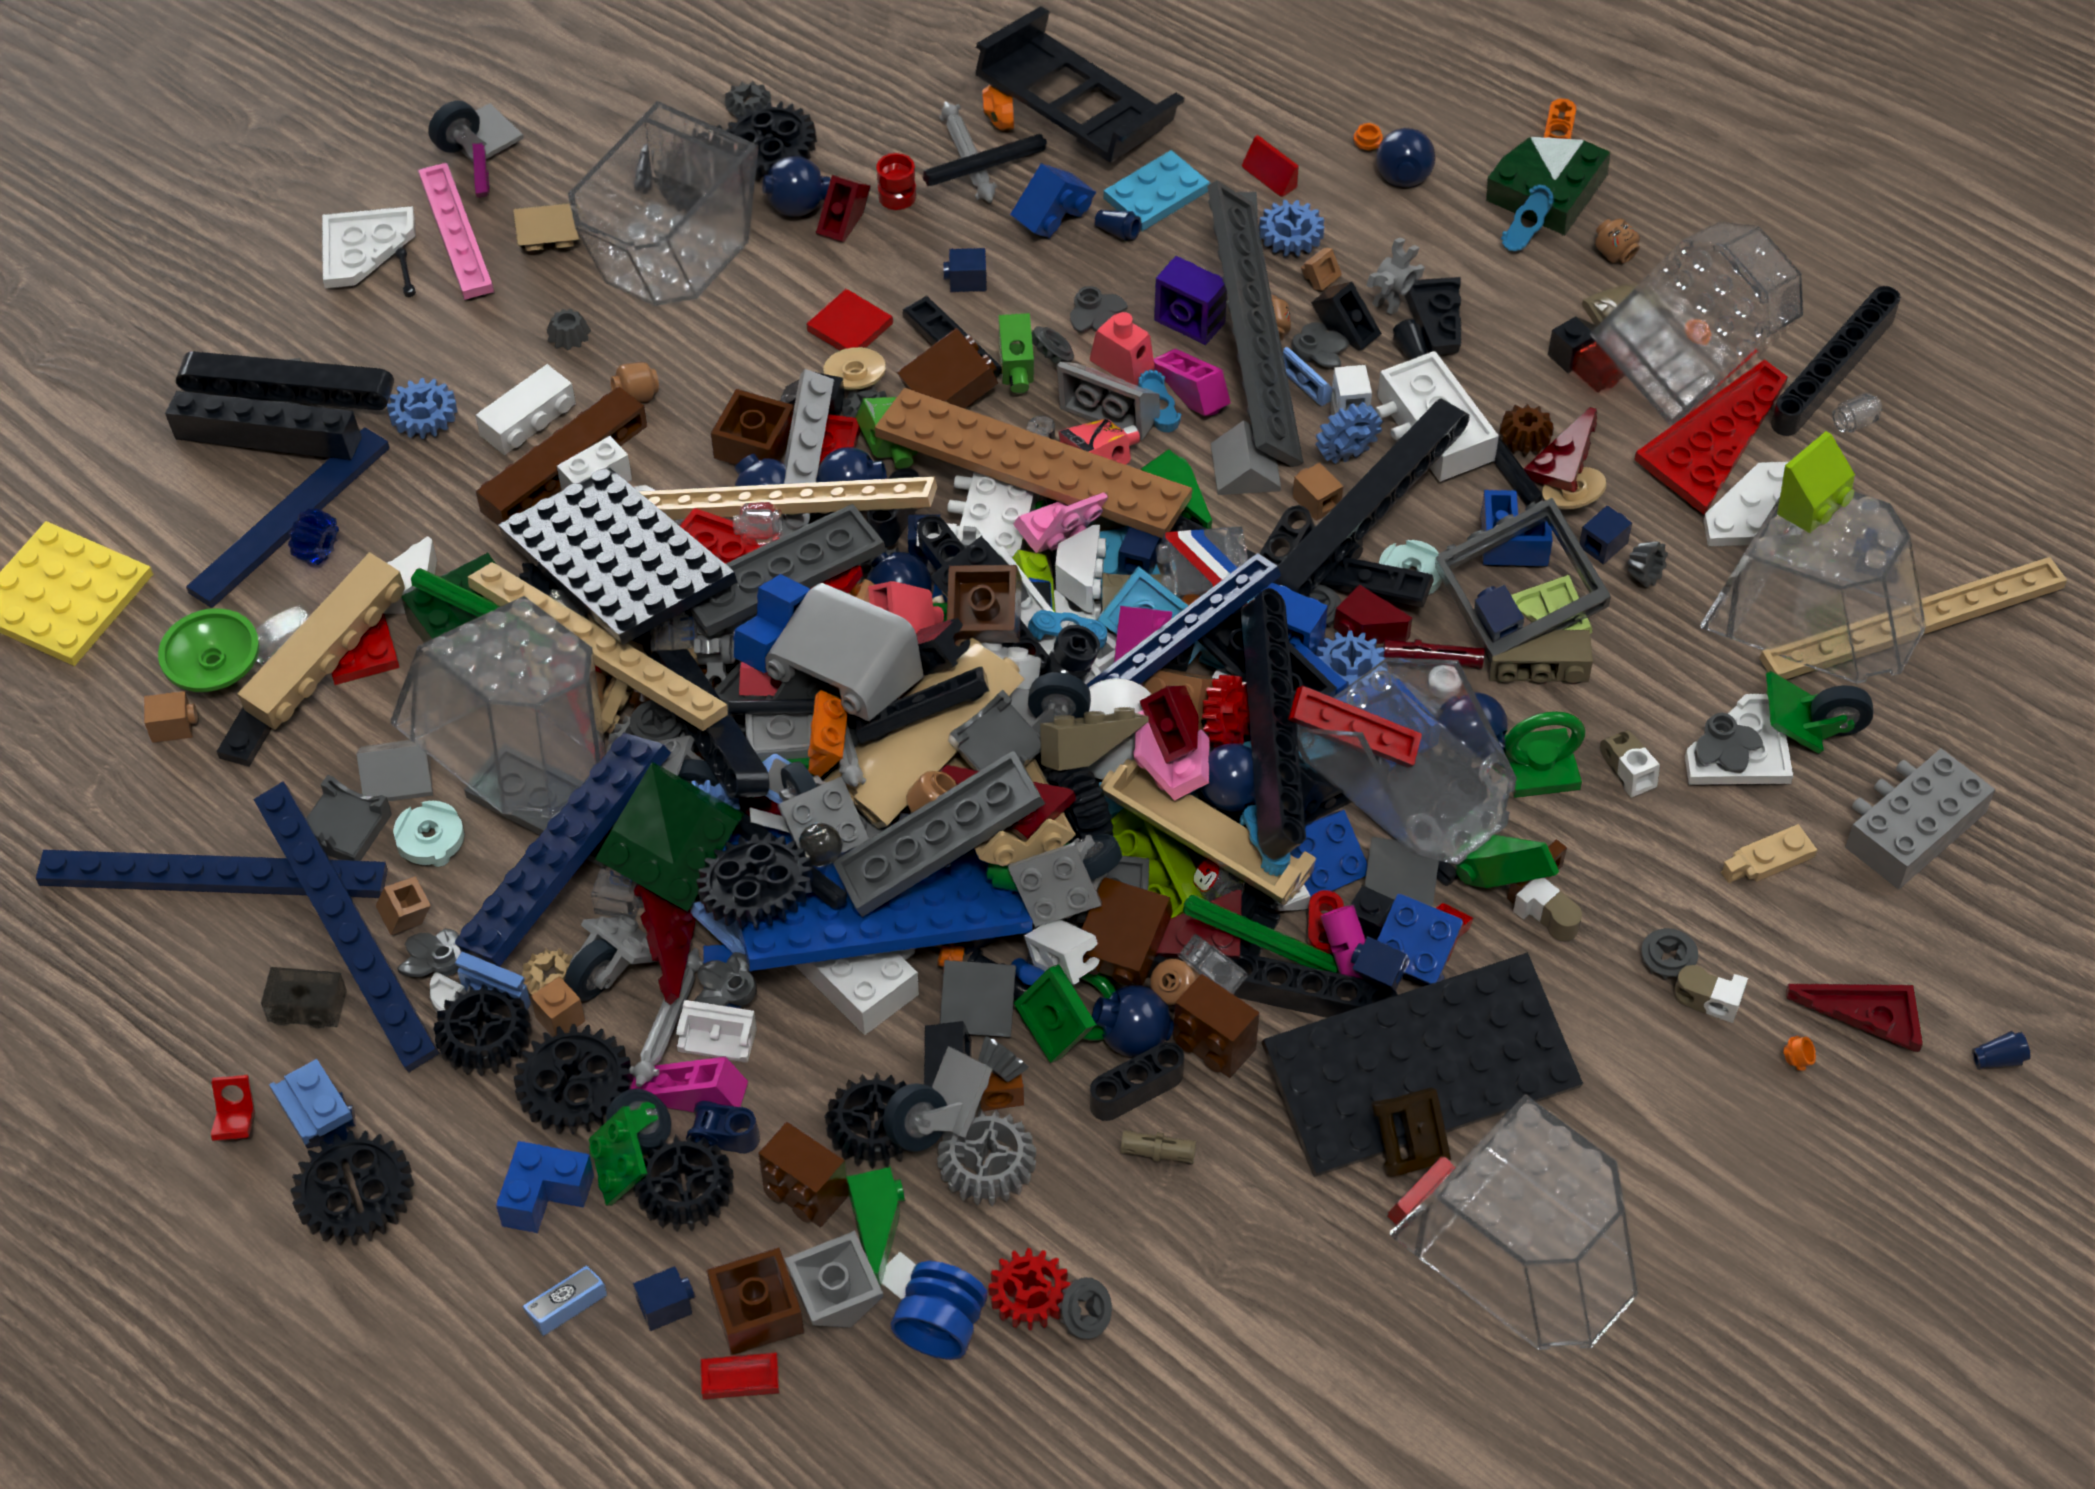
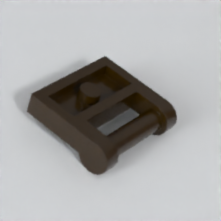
(1422, 1127)

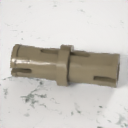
(1158, 1147)

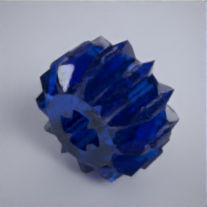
(313, 536)

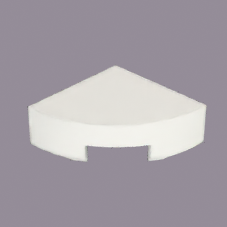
(443, 989)

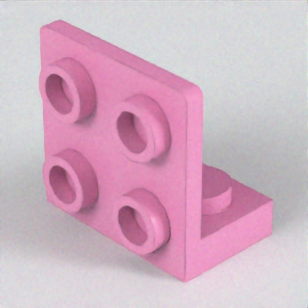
(1057, 522)
(1178, 776)

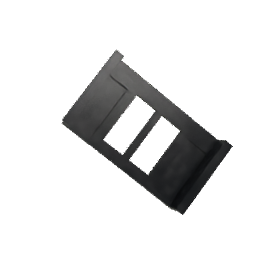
(1026, 55)

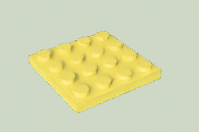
(65, 592)

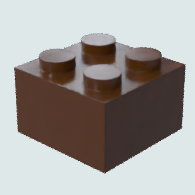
(752, 427)
(985, 602)
(1215, 1026)
(803, 1175)
(755, 1301)

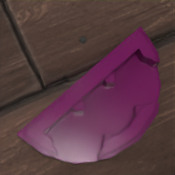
(481, 175)

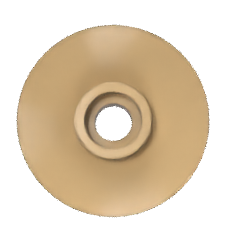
(856, 366)
(1590, 487)

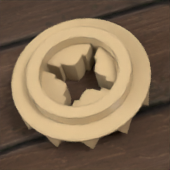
(533, 969)

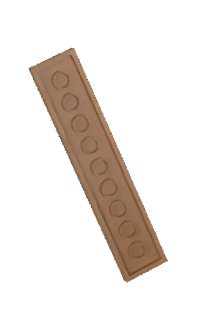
(1032, 461)

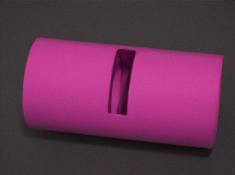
(1343, 936)

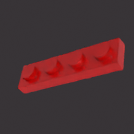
(1383, 736)

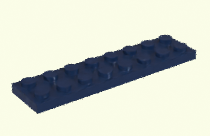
(559, 850)

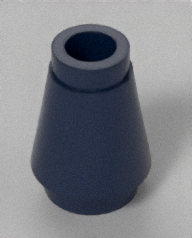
(1119, 223)
(2002, 1051)

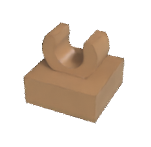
(1321, 269)

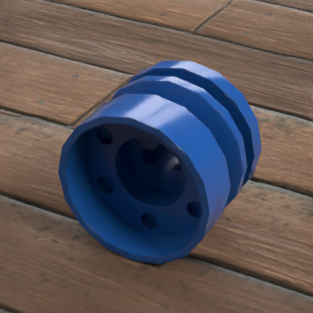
(939, 1310)

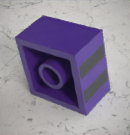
(1190, 300)

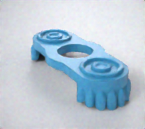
(1540, 202)
(1169, 418)
(1049, 622)
(1269, 865)

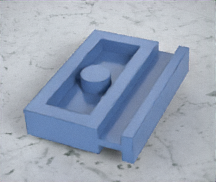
(477, 971)
(311, 1101)

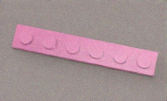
(455, 231)

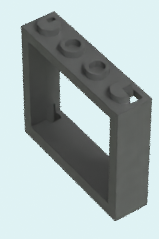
(1505, 530)

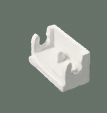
(1062, 945)
(716, 1031)

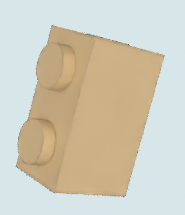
(545, 225)

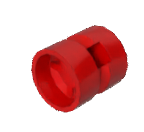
(896, 181)

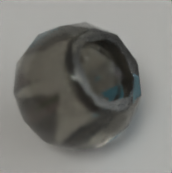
(821, 844)

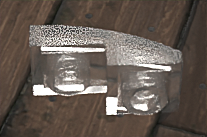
(278, 630)

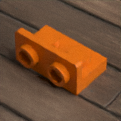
(827, 733)

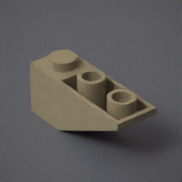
(1551, 657)
(1082, 741)

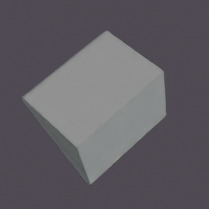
(1241, 466)
(395, 770)
(835, 1281)

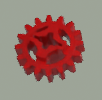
(1226, 710)
(1017, 1278)

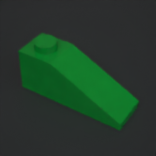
(1177, 469)
(1507, 861)
(876, 1213)

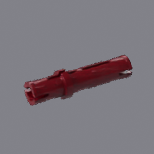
(1417, 650)

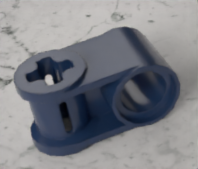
(719, 1127)

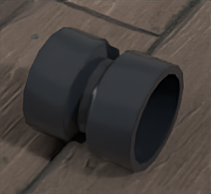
(1073, 652)

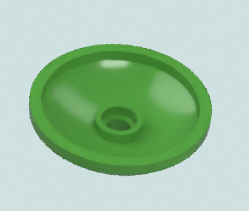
(208, 650)

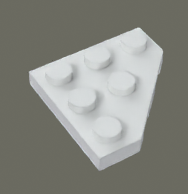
(362, 241)
(1745, 506)
(1765, 766)

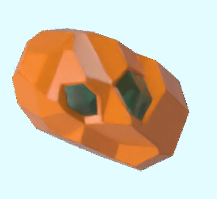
(998, 108)

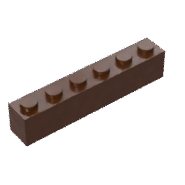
(536, 473)

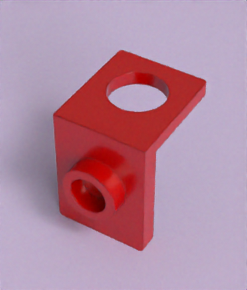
(232, 1118)

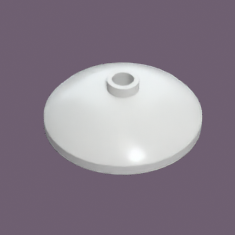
(1105, 697)

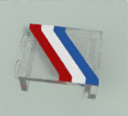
(1200, 558)

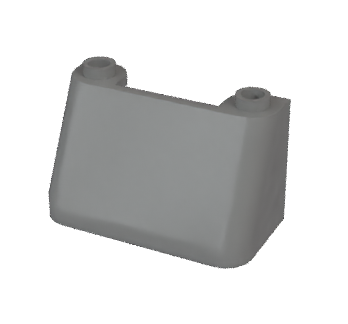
(850, 646)

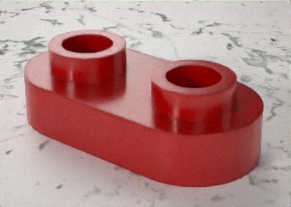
(1321, 901)

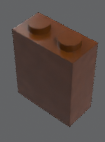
(951, 371)
(1127, 930)

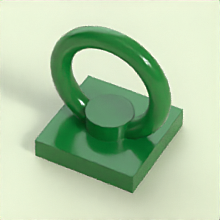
(1545, 758)
(1057, 1012)

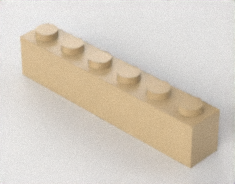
(322, 641)

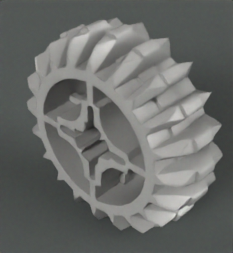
(1002, 1169)

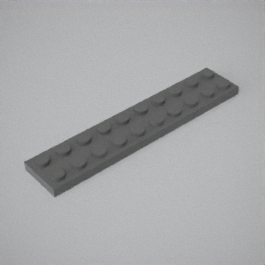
(1254, 325)

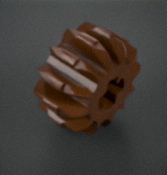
(1526, 429)

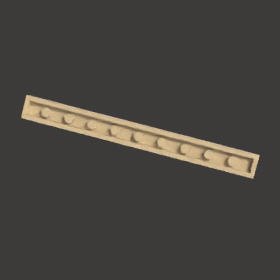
(799, 497)
(1962, 604)
(617, 659)

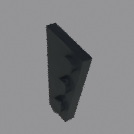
(1437, 309)

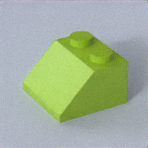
(1816, 484)

